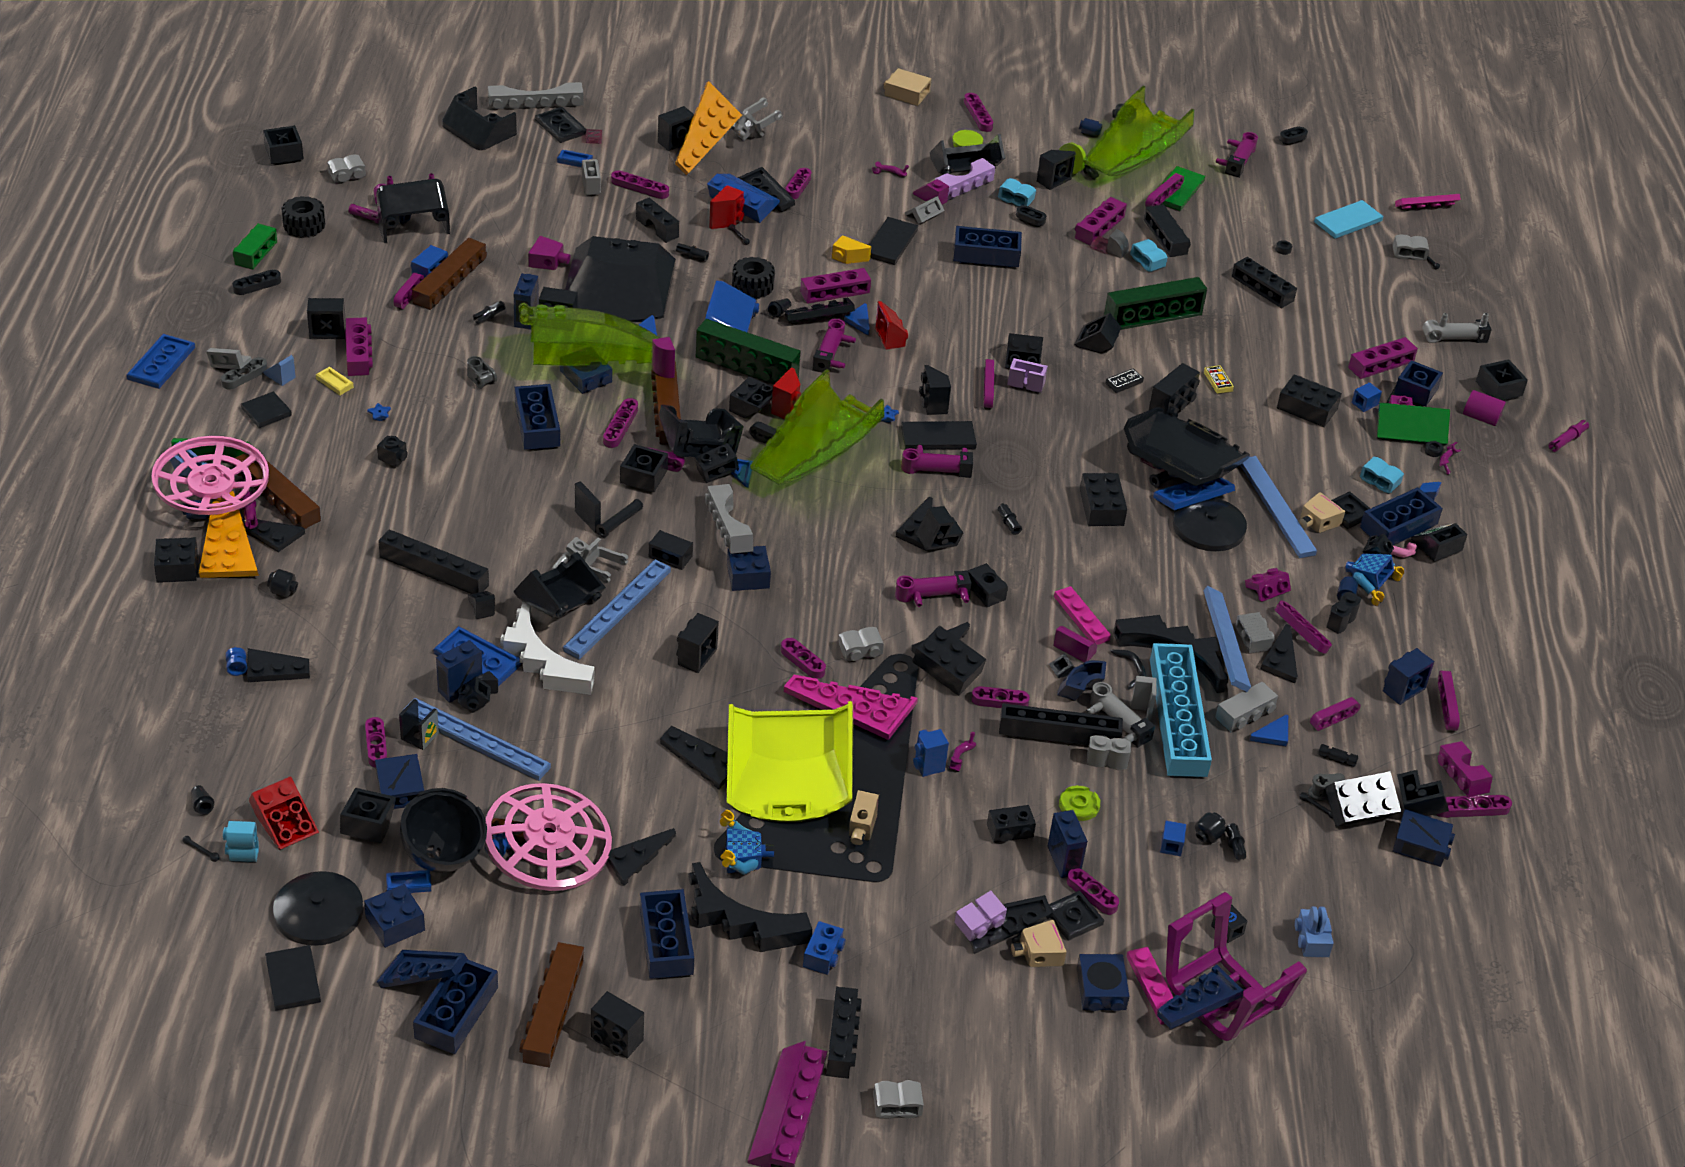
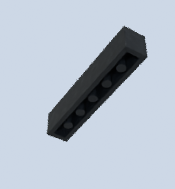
(433, 562)
(1056, 724)

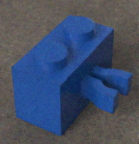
(931, 752)

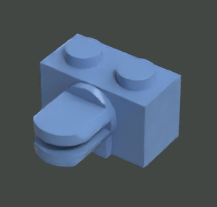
(1314, 932)

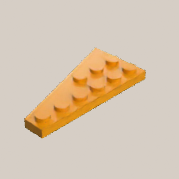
(709, 124)
(227, 547)

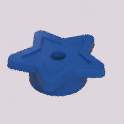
(379, 412)
(889, 414)

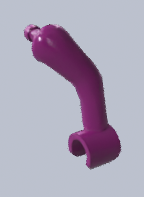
(893, 169)
(1444, 458)
(956, 763)

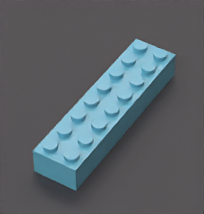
(1180, 710)

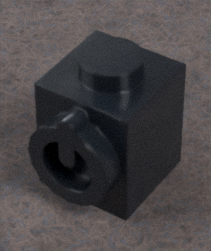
(392, 450)

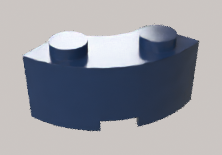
(1082, 678)

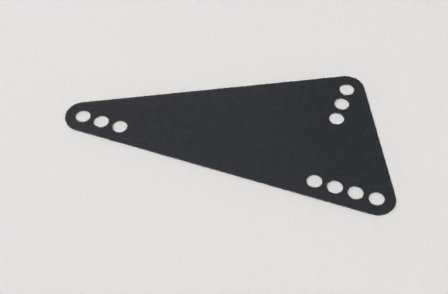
(877, 769)

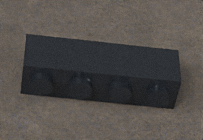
(1167, 230)

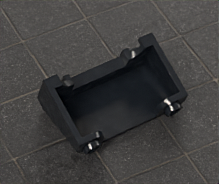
(696, 437)
(561, 588)

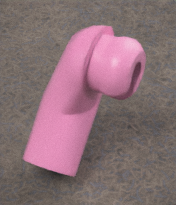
(1404, 552)

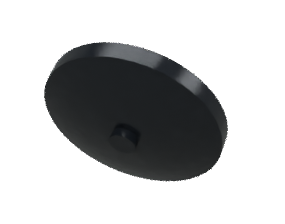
(1210, 525)
(318, 908)

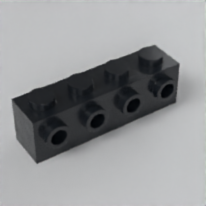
(1264, 282)
(842, 1032)

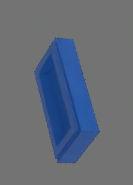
(572, 158)
(414, 880)

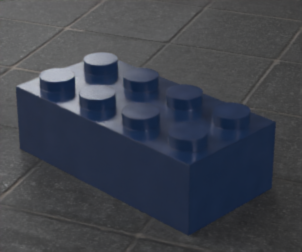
(987, 246)
(537, 416)
(1402, 516)
(666, 933)
(455, 1007)

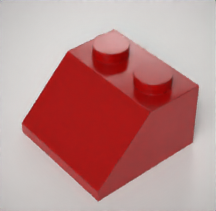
(726, 208)
(890, 327)
(785, 394)

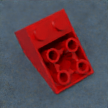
(283, 813)

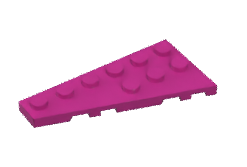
(871, 709)

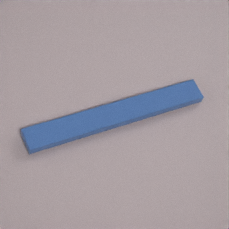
(1278, 508)
(616, 609)
(1227, 639)
(486, 743)

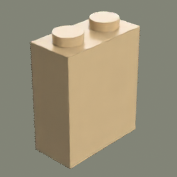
(907, 86)

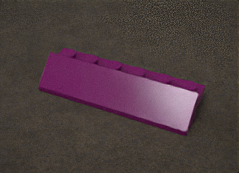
(788, 1106)

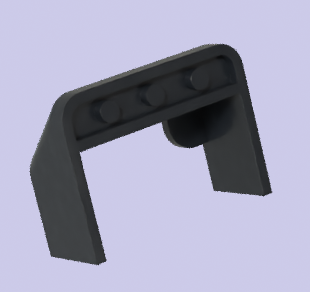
(474, 128)
(960, 158)
(410, 199)

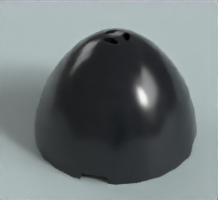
(447, 824)

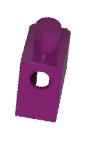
(547, 254)

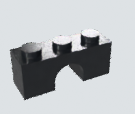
(649, 213)

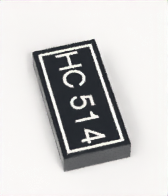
(1124, 380)

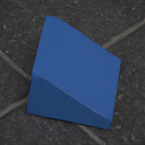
(1431, 489)

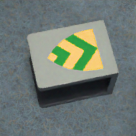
(410, 725)

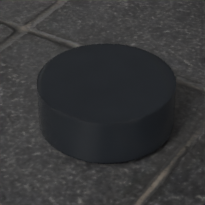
(1284, 247)
(1434, 449)

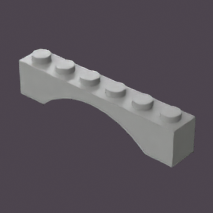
(508, 98)
(736, 535)

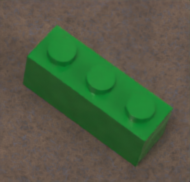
(255, 246)

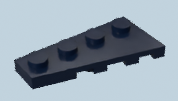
(419, 966)
(1204, 996)

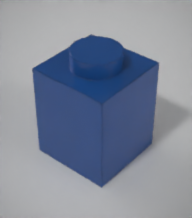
(1366, 397)
(1173, 838)

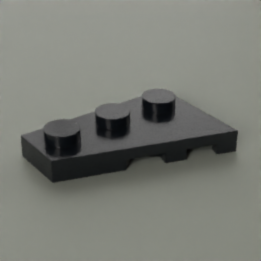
(275, 666)

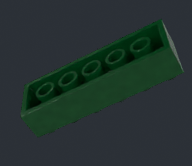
(1157, 303)
(745, 352)

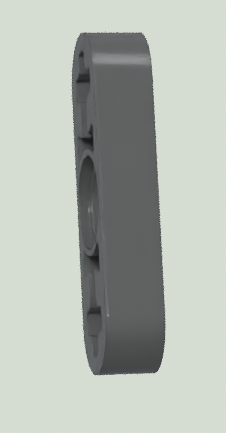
(234, 379)

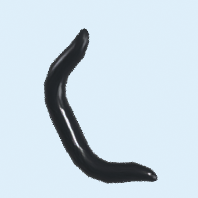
(1136, 661)

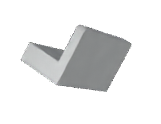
(926, 210)
(227, 358)
(1144, 695)

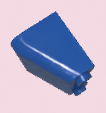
(731, 306)

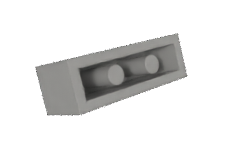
(1246, 707)

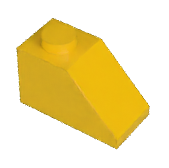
(850, 251)

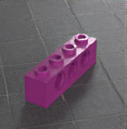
(1100, 220)
(835, 285)
(358, 346)
(1382, 358)

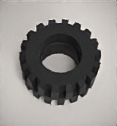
(303, 216)
(753, 276)

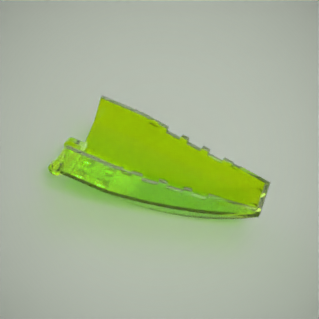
(1136, 137)
(584, 336)
(815, 432)

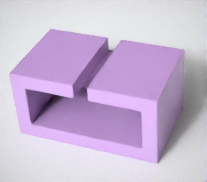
(1027, 374)
(978, 920)

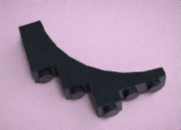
(1151, 629)
(768, 929)

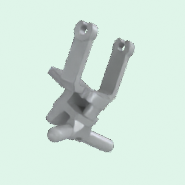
(747, 124)
(590, 553)

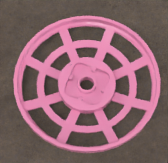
(220, 476)
(546, 842)

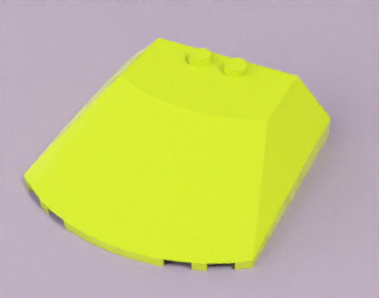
(790, 762)

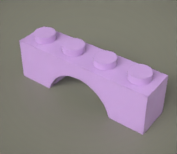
(980, 174)

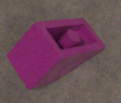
(932, 190)

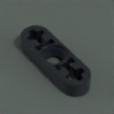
(266, 279)

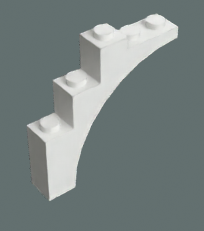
(536, 657)

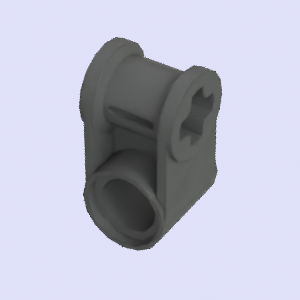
(480, 372)
(1319, 787)

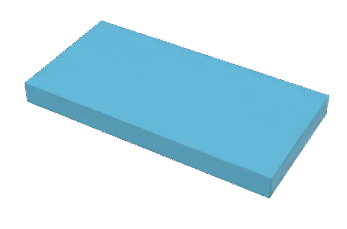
(1348, 219)

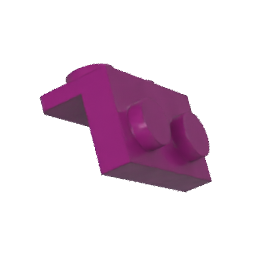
(1269, 584)

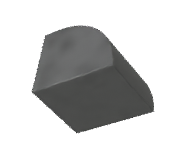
(1117, 244)

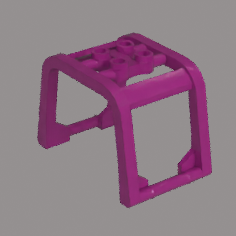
(1252, 995)

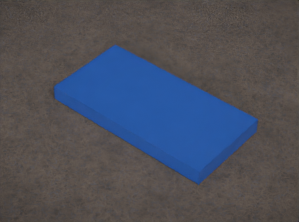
(161, 361)
(1188, 494)
(494, 659)

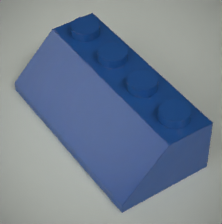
(757, 202)

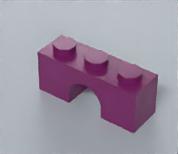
(1456, 761)

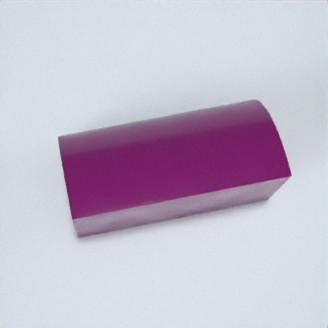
(663, 357)
(1484, 408)
(1074, 644)

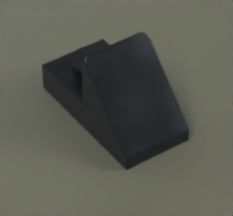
(483, 604)

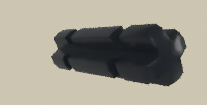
(1338, 755)

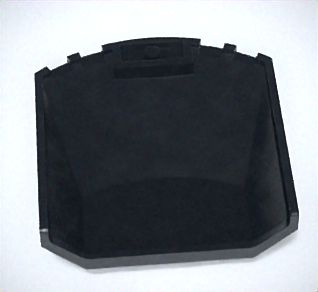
(622, 277)
(1182, 447)

